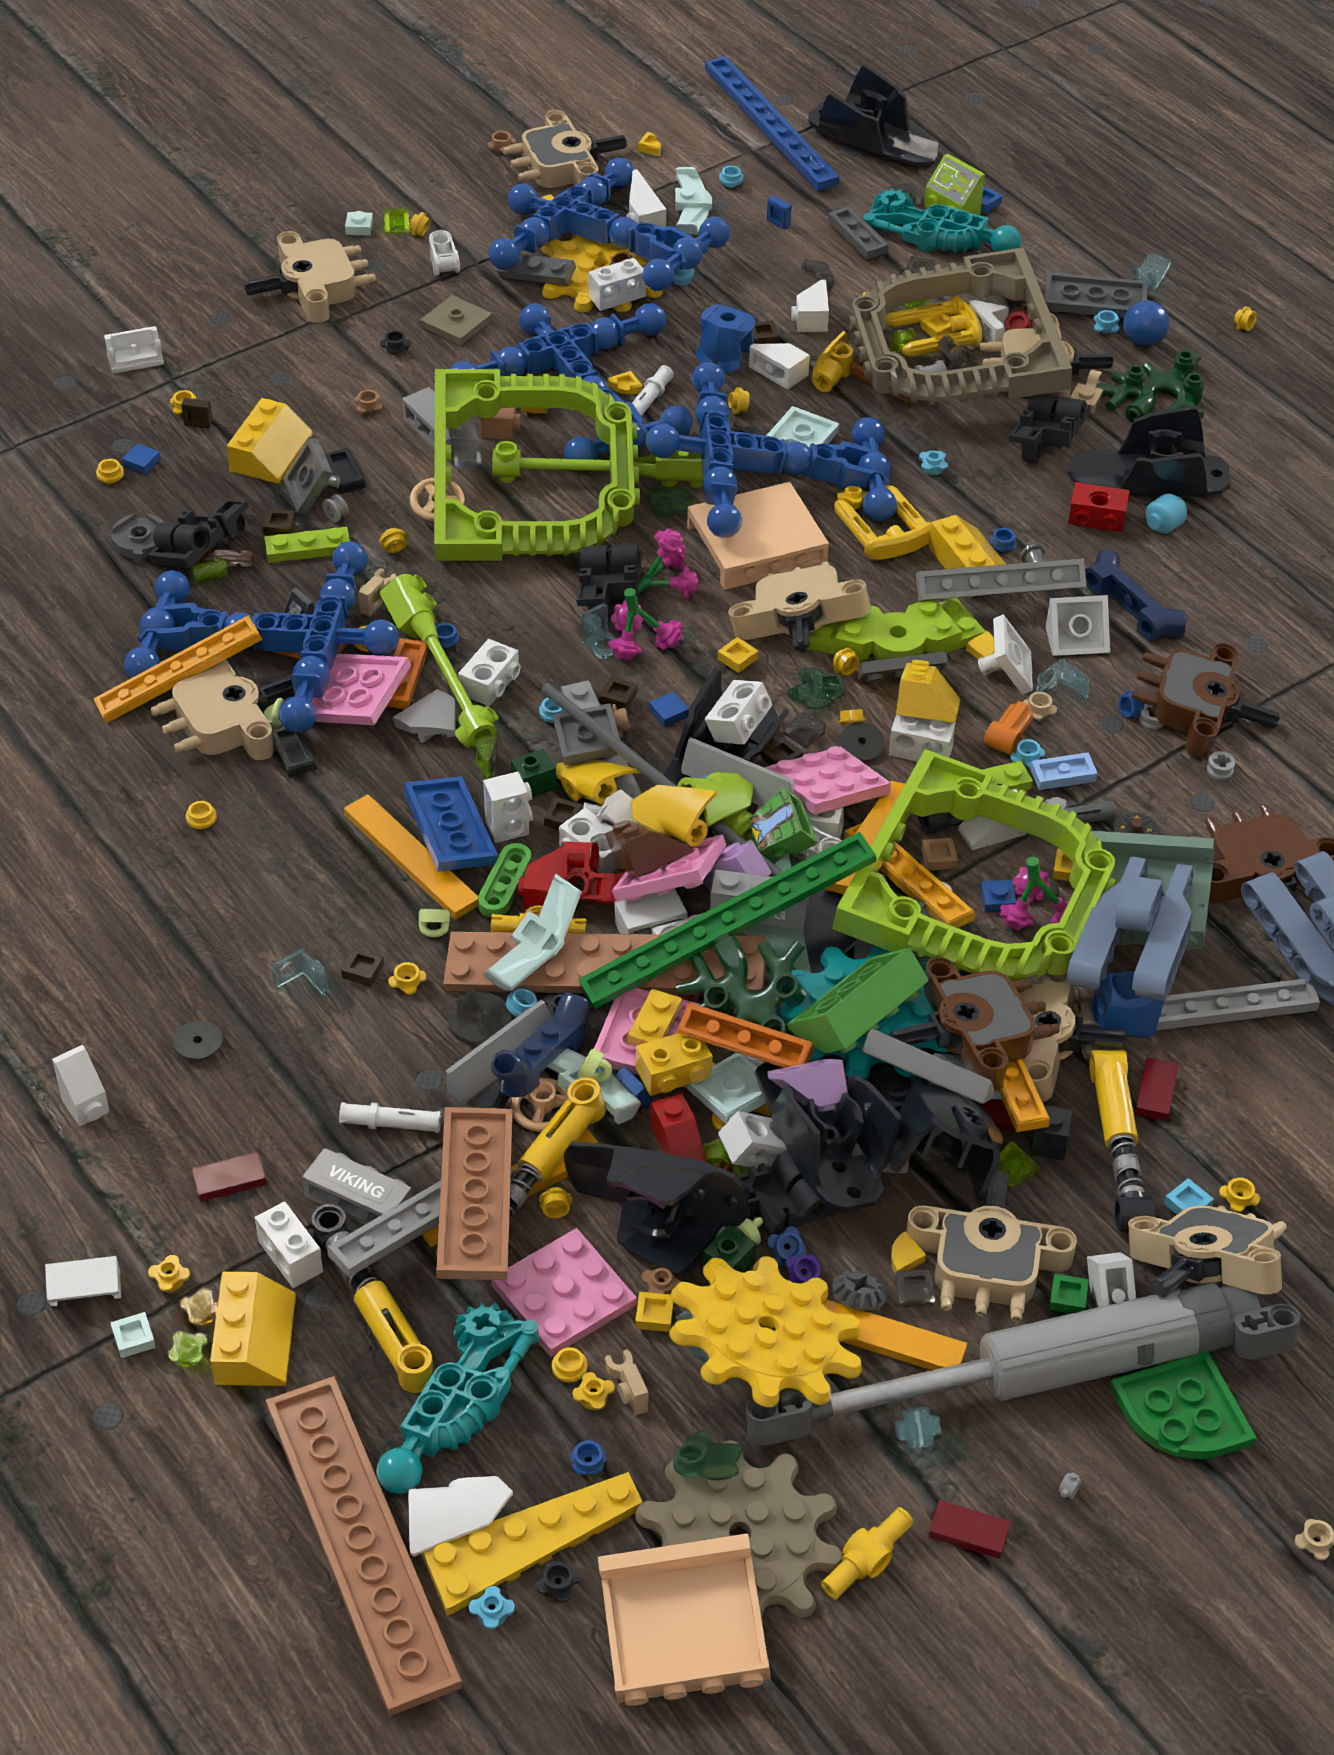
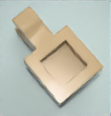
(1089, 392)
(369, 593)
(632, 1388)

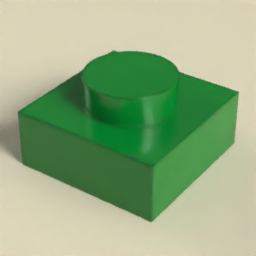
(1068, 1294)

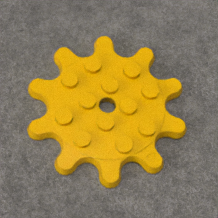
(587, 257)
(791, 1356)

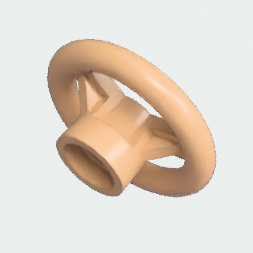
(428, 484)
(543, 1100)

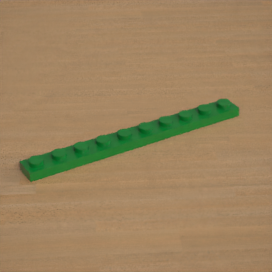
(729, 917)

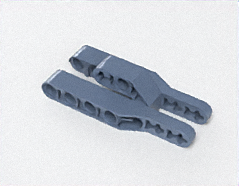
(1138, 906)
(1290, 926)

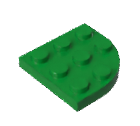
(1184, 1408)

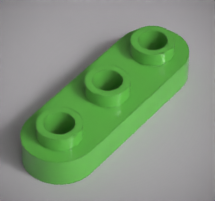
(495, 895)

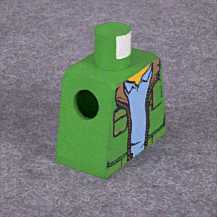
(782, 827)

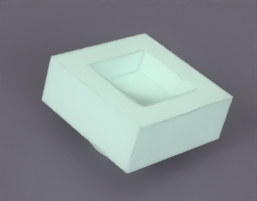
(359, 223)
(133, 1335)

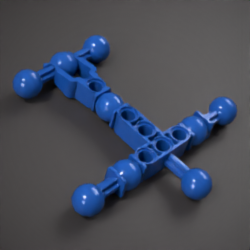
(579, 213)
(567, 354)
(728, 450)
(313, 636)

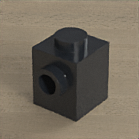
(1052, 1140)

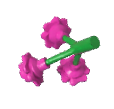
(671, 554)
(629, 618)
(1030, 884)

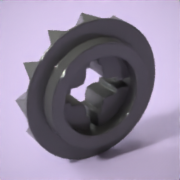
(869, 1296)

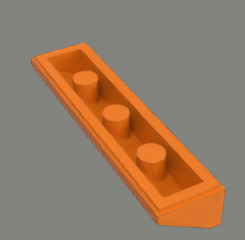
(744, 1037)

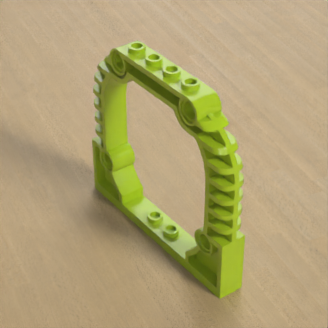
(484, 536)
(895, 923)

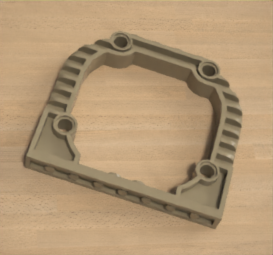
(1000, 273)

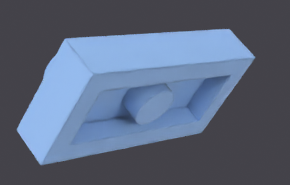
(1063, 771)

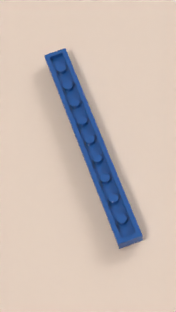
(772, 123)

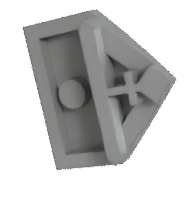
(430, 716)

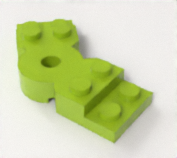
(922, 628)

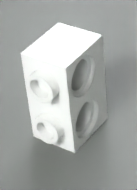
(616, 284)
(489, 672)
(738, 712)
(914, 735)
(507, 806)
(586, 828)
(751, 1140)
(289, 1244)

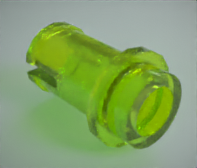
(210, 569)

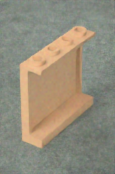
(773, 536)
(683, 1619)

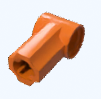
(1009, 729)

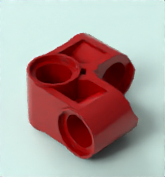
(581, 862)

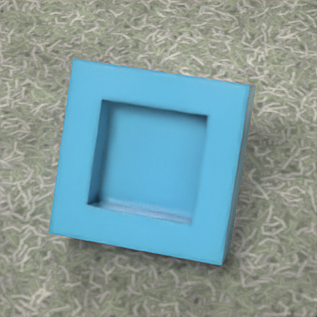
(1186, 1196)

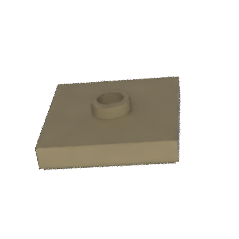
(456, 320)

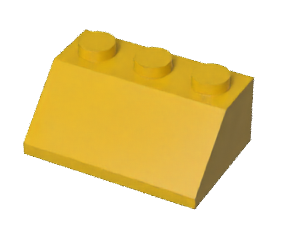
(267, 441)
(961, 545)
(926, 694)
(252, 1331)

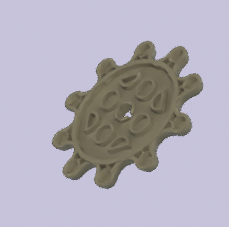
(769, 1510)

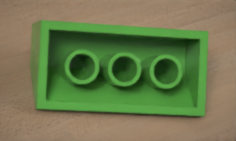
(860, 1001)

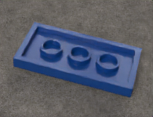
(450, 823)

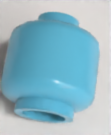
(1166, 513)

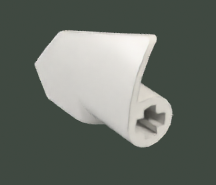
(454, 1510)

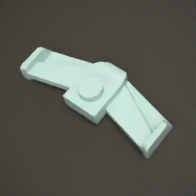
(692, 200)
(537, 936)
(617, 1097)

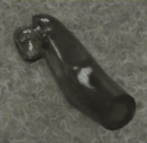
(820, 270)

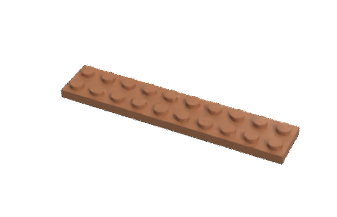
(475, 952)
(363, 1547)

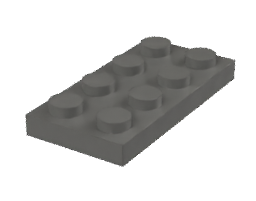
(1092, 293)

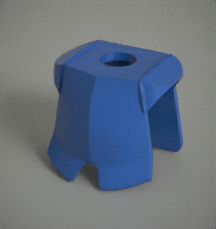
(725, 336)
(1120, 1009)

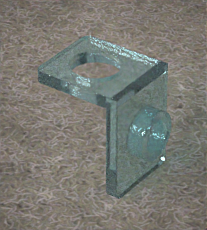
(1152, 270)
(596, 630)
(1068, 676)
(302, 965)

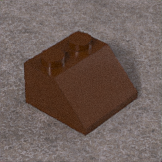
(642, 849)

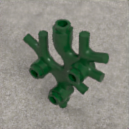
(1179, 381)
(731, 991)

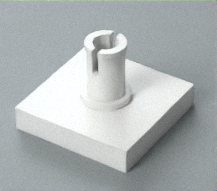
(1010, 655)

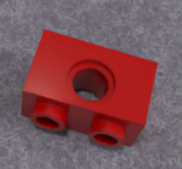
(1098, 507)

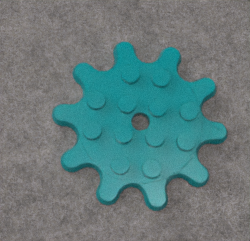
(836, 968)

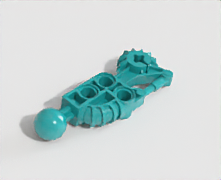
(937, 226)
(462, 1407)

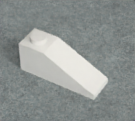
(644, 203)

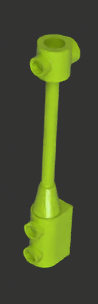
(678, 467)
(415, 617)

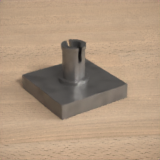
(309, 476)

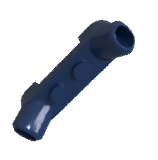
(1152, 617)
(564, 1030)

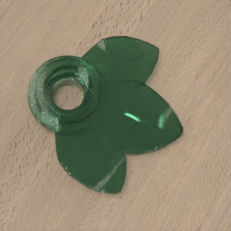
(667, 502)
(816, 688)
(706, 1458)

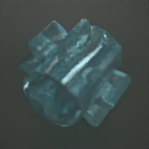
(918, 1427)

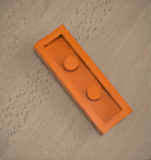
(416, 653)

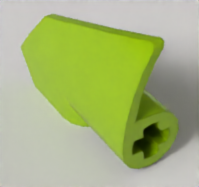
(732, 796)

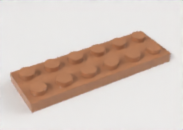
(475, 1194)

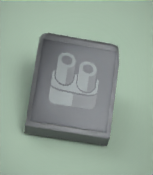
(298, 603)

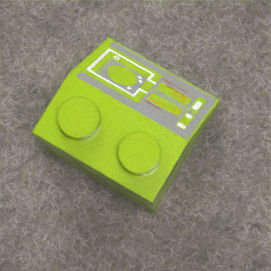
(955, 186)

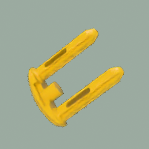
(963, 319)
(895, 541)

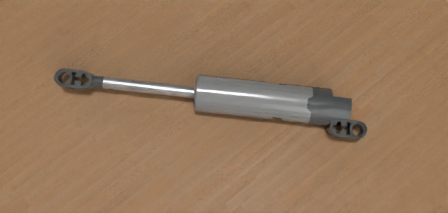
(1066, 1353)

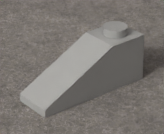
(420, 414)

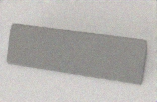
(706, 759)
(929, 1067)
(474, 1072)

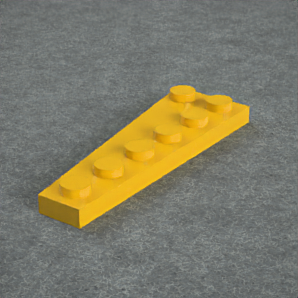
(523, 1539)

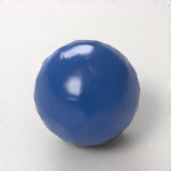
(1146, 323)

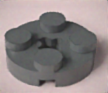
(124, 536)

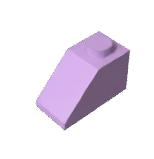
(742, 859)
(816, 1080)

